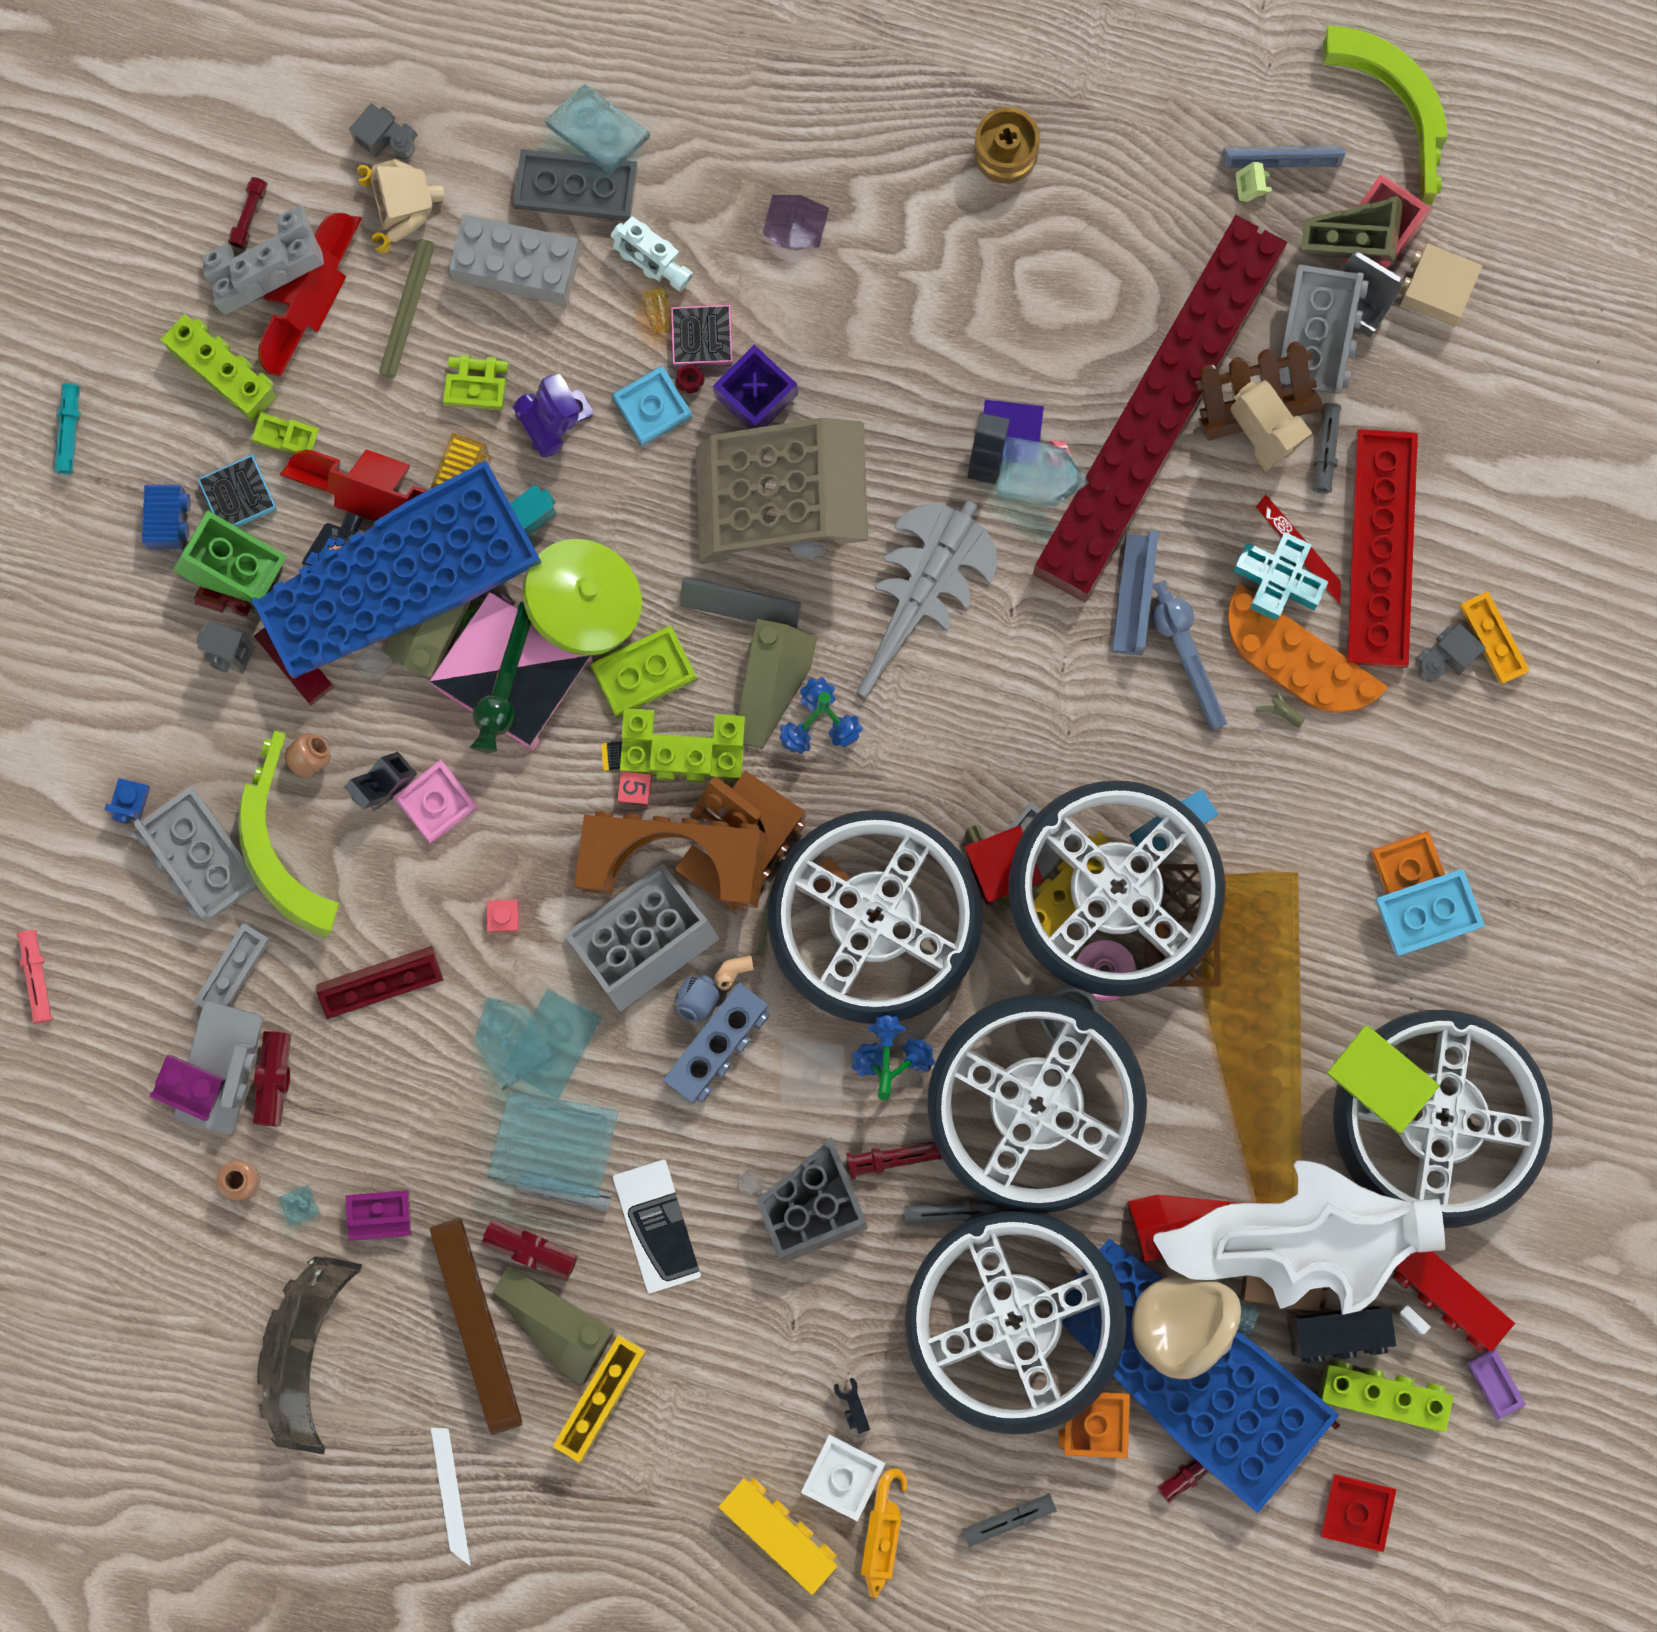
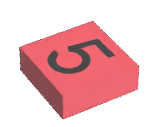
(634, 788)

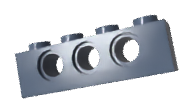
(738, 1001)

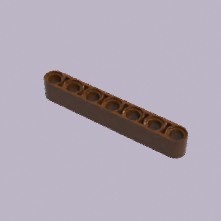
(476, 1326)

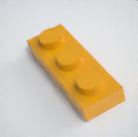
(1493, 633)

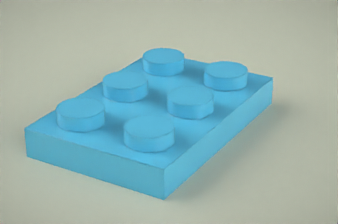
(1429, 912)

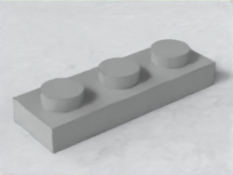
(233, 967)

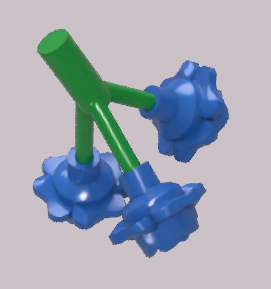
(818, 697)
(871, 1058)

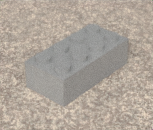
(514, 259)

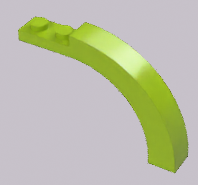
(1407, 80)
(267, 872)

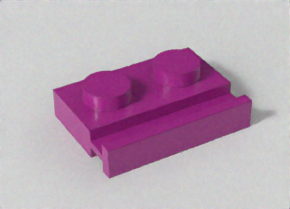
(187, 1087)
(378, 1215)

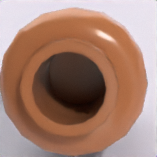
(307, 755)
(238, 1180)

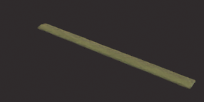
(764, 930)

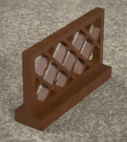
(1154, 956)

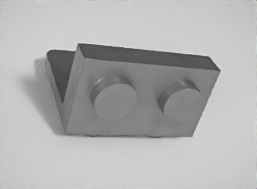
(1380, 294)

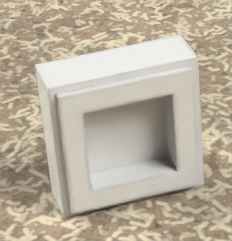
(1412, 1320)

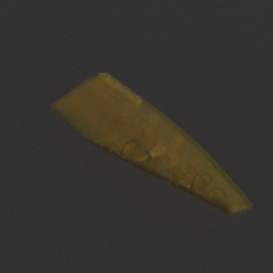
(1259, 1024)

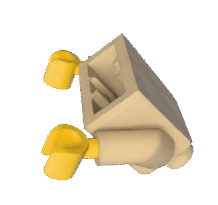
(400, 197)

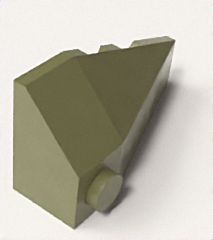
(427, 643)
(775, 669)
(558, 1328)

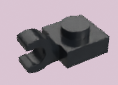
(856, 1415)

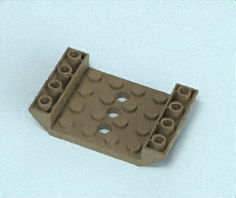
(815, 495)

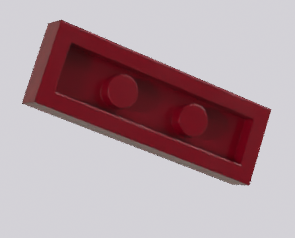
(311, 685)

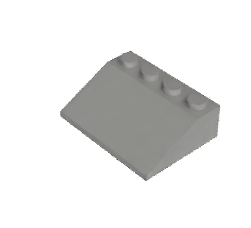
(641, 937)

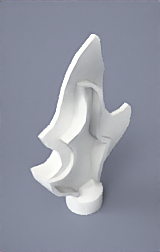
(1317, 1239)

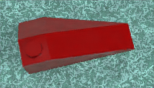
(1164, 1214)

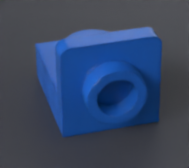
(128, 801)

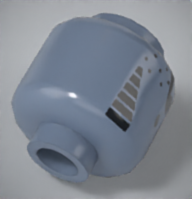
(696, 998)

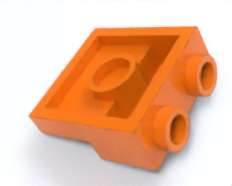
(1099, 1429)

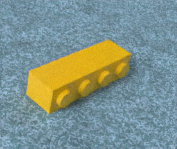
(599, 1398)
(778, 1535)

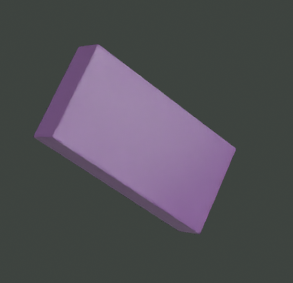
(1495, 1384)

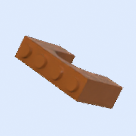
(779, 821)

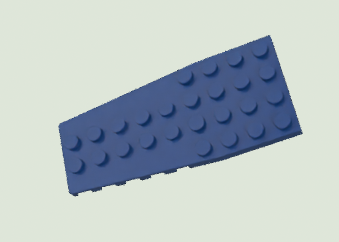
(399, 572)
(1237, 1419)

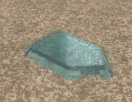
(1038, 473)
(511, 1041)

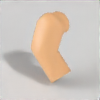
(729, 970)

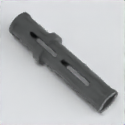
(1323, 480)
(914, 1215)
(1043, 1505)

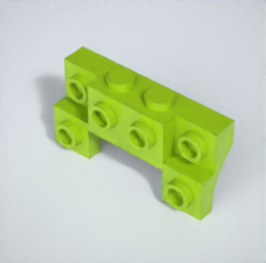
(682, 755)

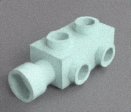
(650, 251)

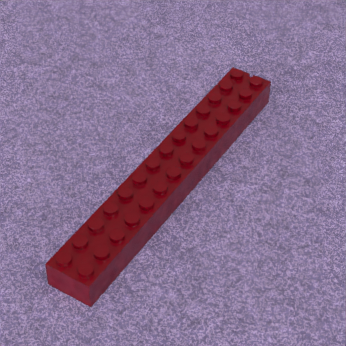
(1159, 409)

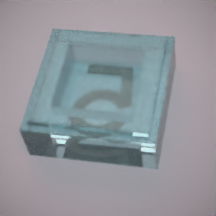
(299, 1205)

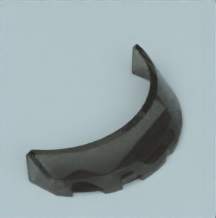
(289, 1351)

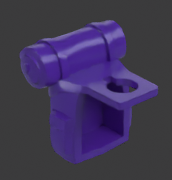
(551, 413)

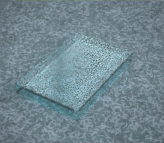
(597, 129)
(567, 1032)

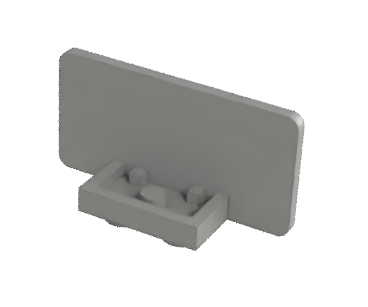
(227, 1048)

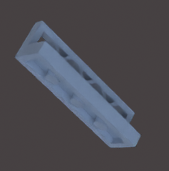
(1135, 593)

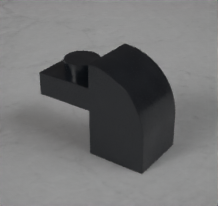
(988, 448)
(381, 782)

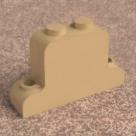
(1268, 424)

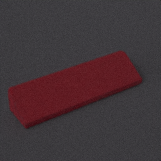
(379, 982)

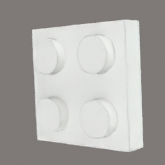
(843, 1477)

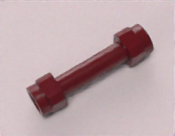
(239, 235)

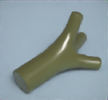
(1282, 710)

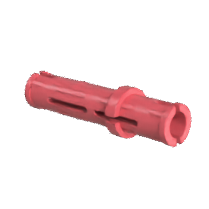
(34, 976)

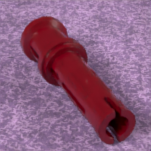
(876, 1162)

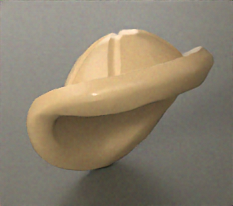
(1185, 1324)

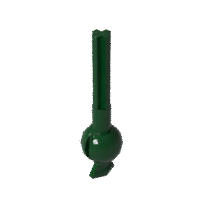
(494, 713)

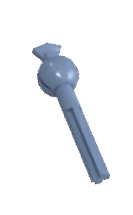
(1174, 619)

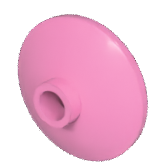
(1109, 955)

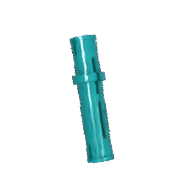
(66, 435)

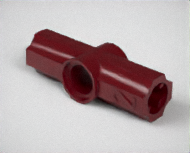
(272, 1078)
(529, 1249)

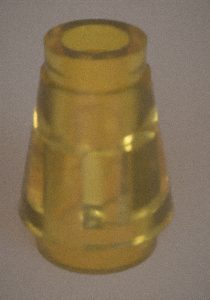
(657, 309)

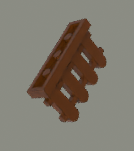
(1298, 396)

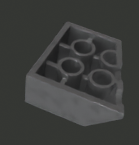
(811, 1206)

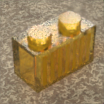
(460, 456)

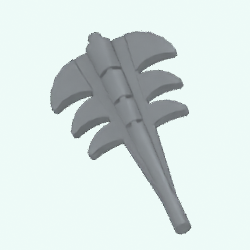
(948, 542)

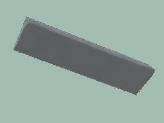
(738, 603)

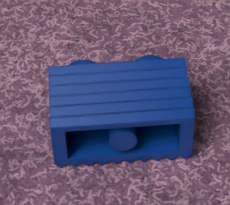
(165, 517)

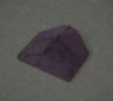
(795, 222)

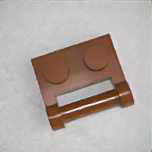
(726, 804)

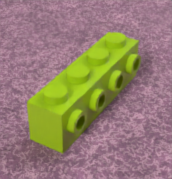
(218, 367)
(1385, 1397)

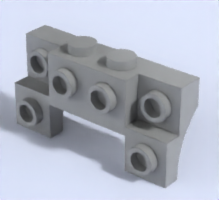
(265, 266)

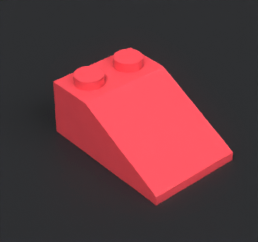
(1412, 216)

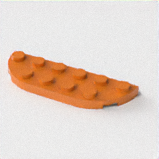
(1298, 659)

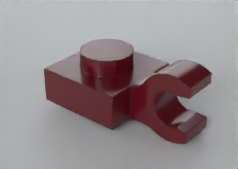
(219, 601)

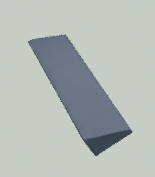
(1284, 156)

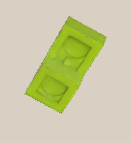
(283, 434)

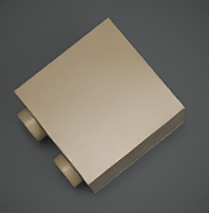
(1439, 285)

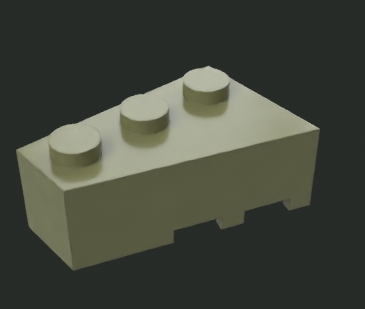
(1364, 229)

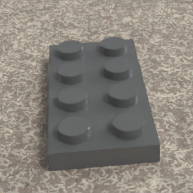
(574, 186)

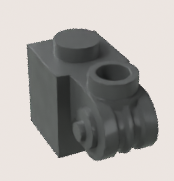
(377, 128)
(1455, 648)

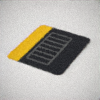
(611, 755)

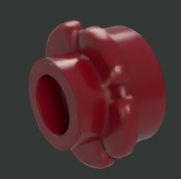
(686, 372)

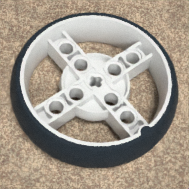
(904, 909)
(1180, 948)
(1530, 1132)
(1113, 1146)
(933, 1354)

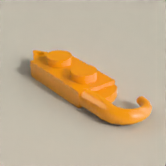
(882, 1534)

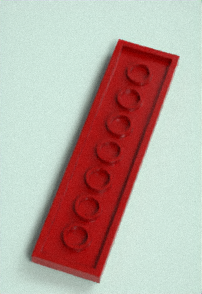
(1382, 548)

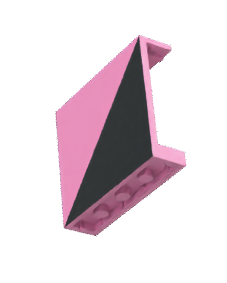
(540, 678)

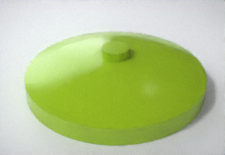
(582, 597)

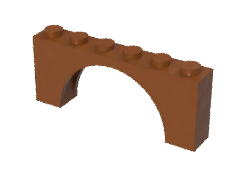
(612, 840)

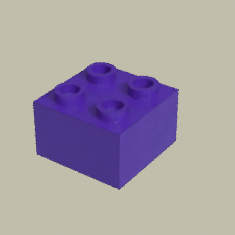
(755, 389)

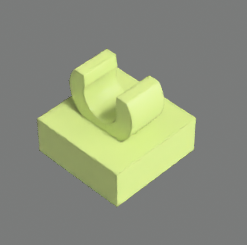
(1252, 182)

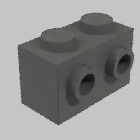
(224, 647)

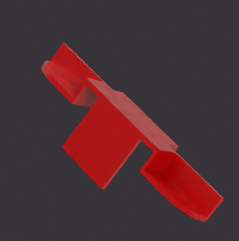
(307, 295)
(363, 491)

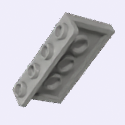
(1323, 321)
(196, 855)

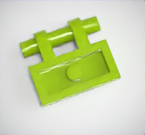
(476, 391)

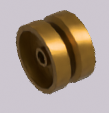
(1007, 145)

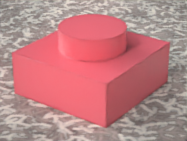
(503, 916)

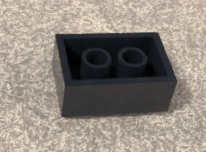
(1341, 1335)

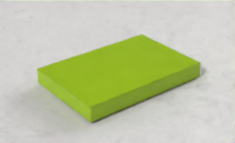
(643, 671)
(1382, 1079)

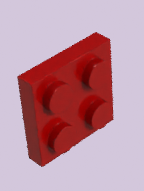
(1358, 1512)

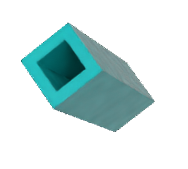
(534, 508)

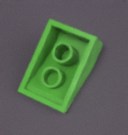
(228, 560)

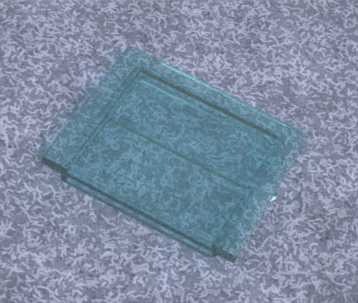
(553, 1145)

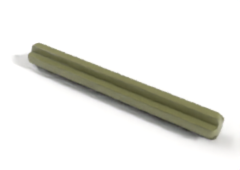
(406, 308)

